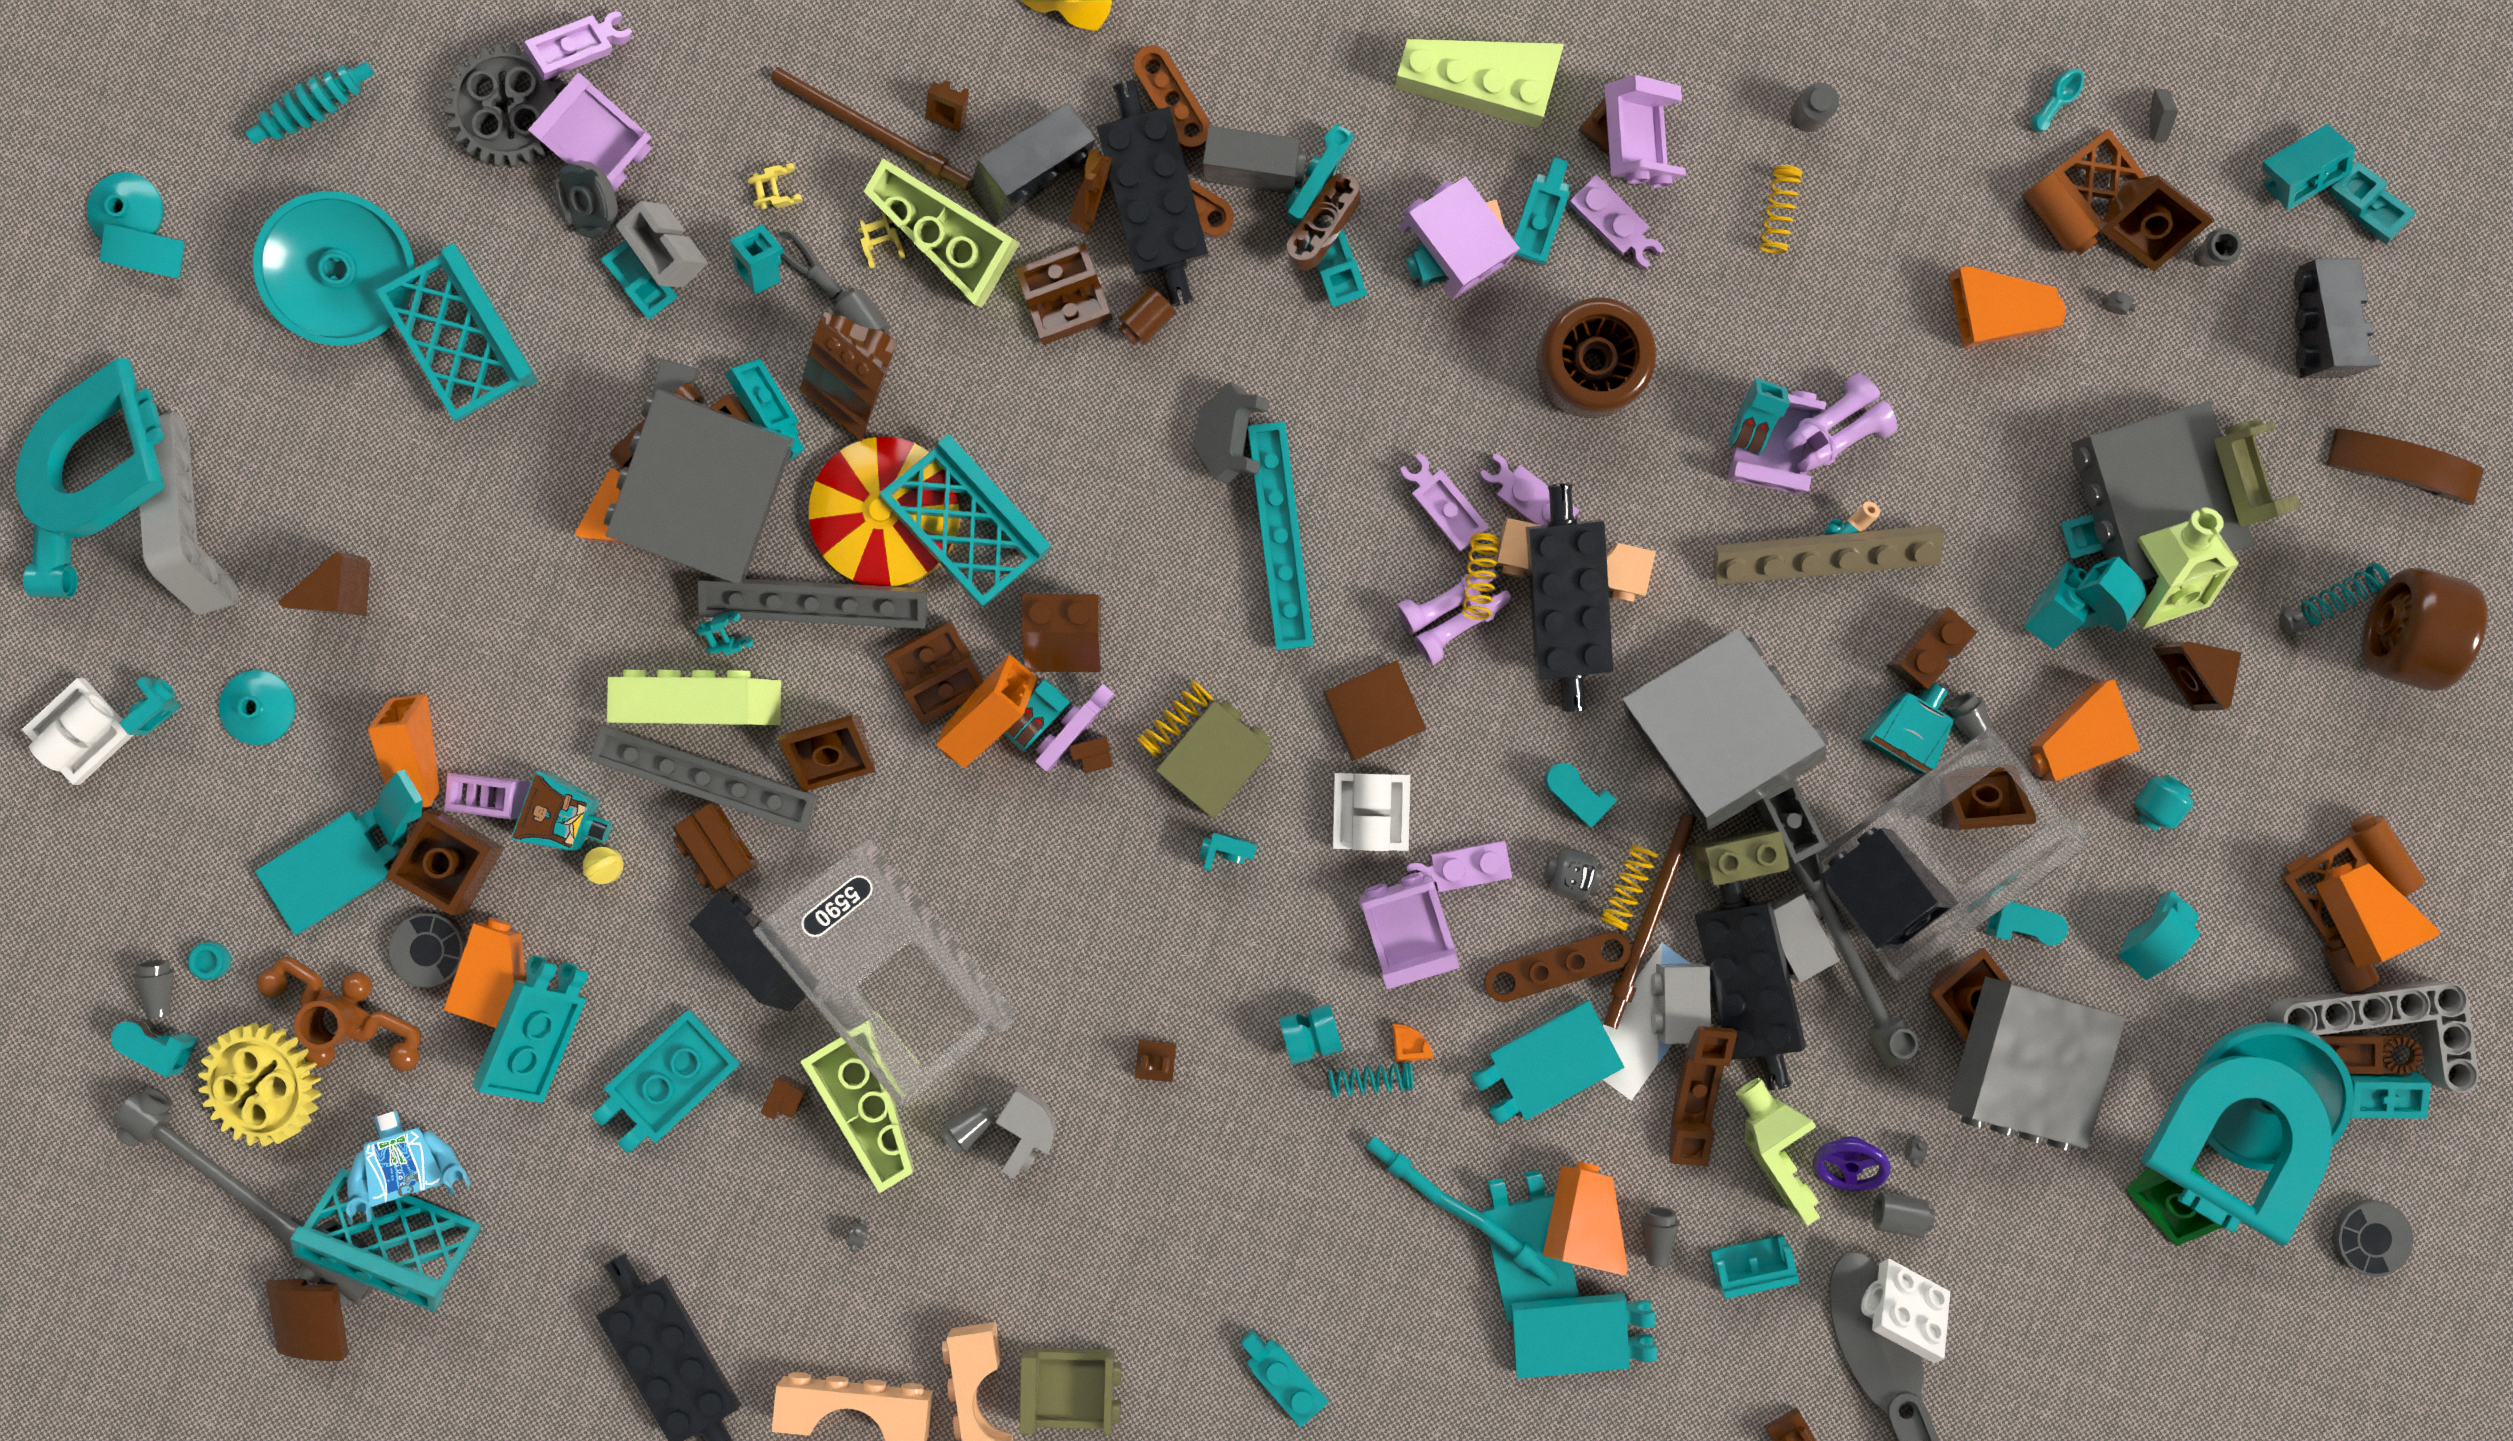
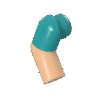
(1856, 523)

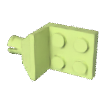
(2190, 567)
(1767, 1132)

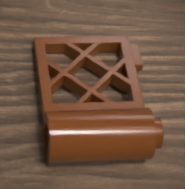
(2060, 201)
(2367, 842)

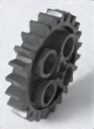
(474, 111)

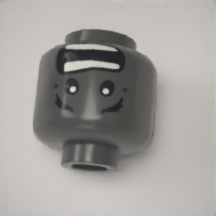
(1573, 874)

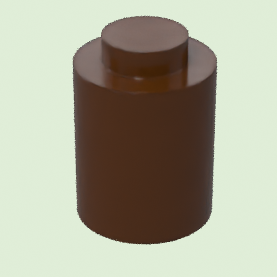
(1145, 316)
(2344, 969)

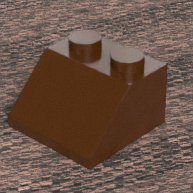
(1061, 632)

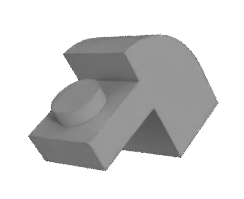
(1031, 1121)

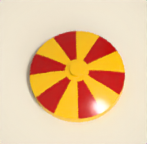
(859, 530)

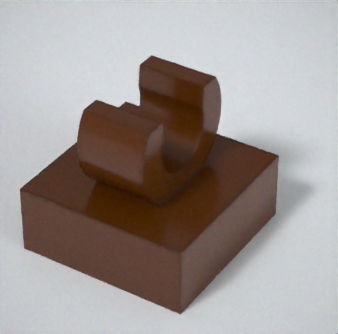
(947, 106)
(1596, 128)
(1155, 1060)
(1789, 1428)

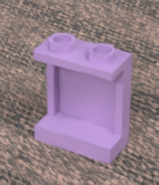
(591, 129)
(1638, 130)
(1460, 235)
(1775, 466)
(1409, 930)

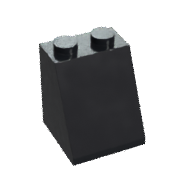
(1887, 889)

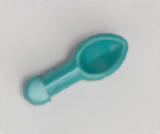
(2063, 91)

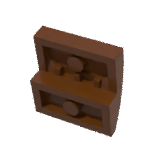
(1063, 294)
(935, 671)
(1374, 710)
(307, 1320)

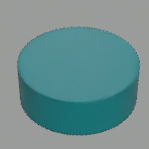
(209, 960)

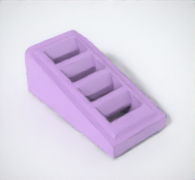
(509, 796)

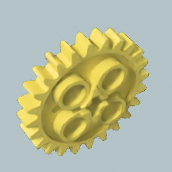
(234, 1063)

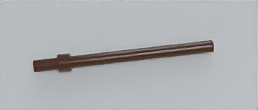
(934, 164)
(1623, 989)

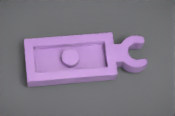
(574, 44)
(1614, 220)
(1521, 491)
(1445, 504)
(1075, 724)
(1467, 866)

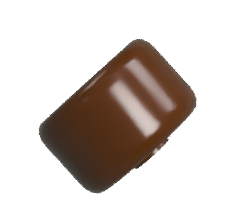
(1613, 334)
(2425, 629)

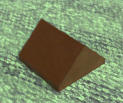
(2153, 220)
(334, 587)
(2201, 673)
(828, 752)
(1989, 803)
(1959, 988)

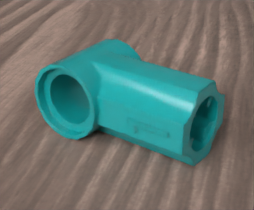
(51, 568)

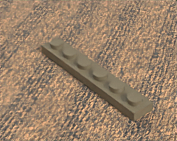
(1828, 554)

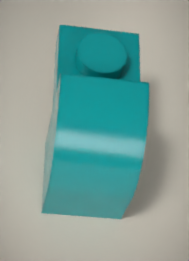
(2112, 594)
(2161, 939)

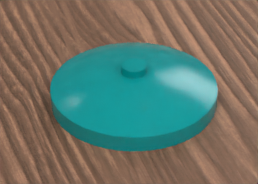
(323, 263)
(2248, 1128)

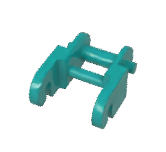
(727, 644)

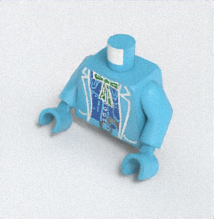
(399, 1166)

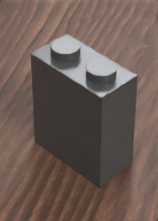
(1253, 160)

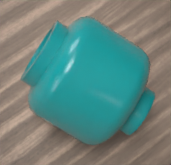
(2164, 802)

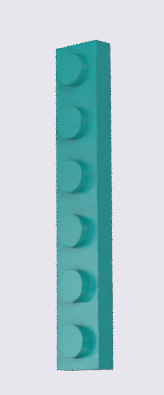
(1281, 536)

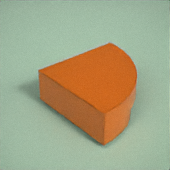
(1409, 1044)

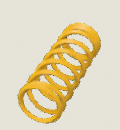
(1791, 175)
(1480, 548)
(1154, 748)
(1609, 918)

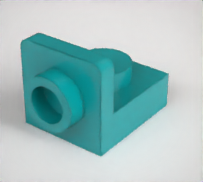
(150, 712)
(1233, 849)

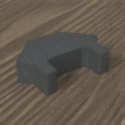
(1223, 432)

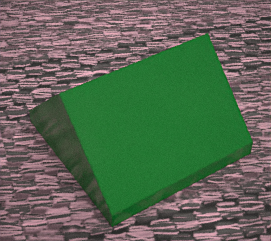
(2160, 1201)

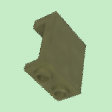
(2247, 476)
(1215, 758)
(1739, 856)
(1069, 1389)

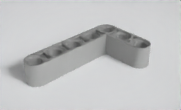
(171, 532)
(2387, 1011)

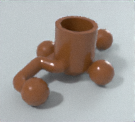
(352, 1020)

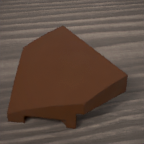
(1089, 191)

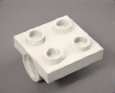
(76, 732)
(1371, 812)
(1908, 1310)

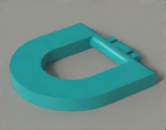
(60, 426)
(2297, 1168)

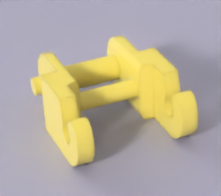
(771, 174)
(867, 243)

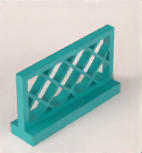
(484, 314)
(989, 500)
(377, 1270)

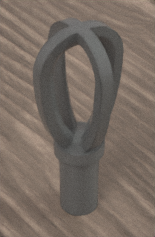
(814, 273)

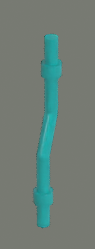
(1522, 1254)

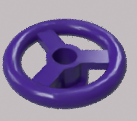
(1852, 1156)

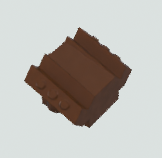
(847, 370)

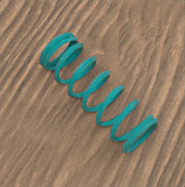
(2369, 574)
(1407, 1079)

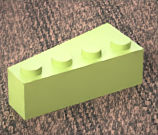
(1483, 76)
(952, 237)
(693, 699)
(862, 1112)

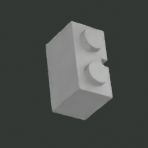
(657, 242)
(1803, 940)
(1682, 1000)

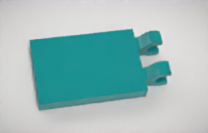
(327, 870)
(532, 1032)
(1550, 1063)
(667, 1080)
(1528, 1223)
(1580, 1335)

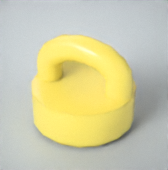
(602, 865)

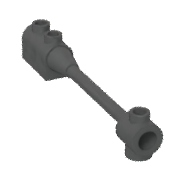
(1788, 812)
(147, 1117)

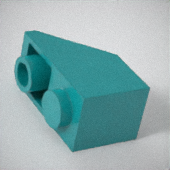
(2059, 608)

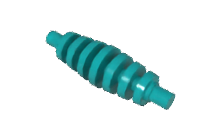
(310, 102)

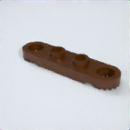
(1557, 966)
(2372, 1052)

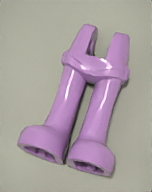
(1876, 421)
(1418, 616)

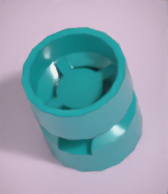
(1310, 1034)

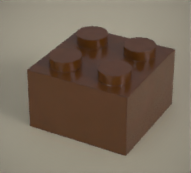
(445, 862)

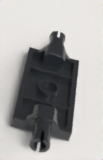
(1153, 192)
(1569, 598)
(1751, 981)
(667, 1356)

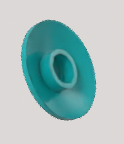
(140, 198)
(273, 707)

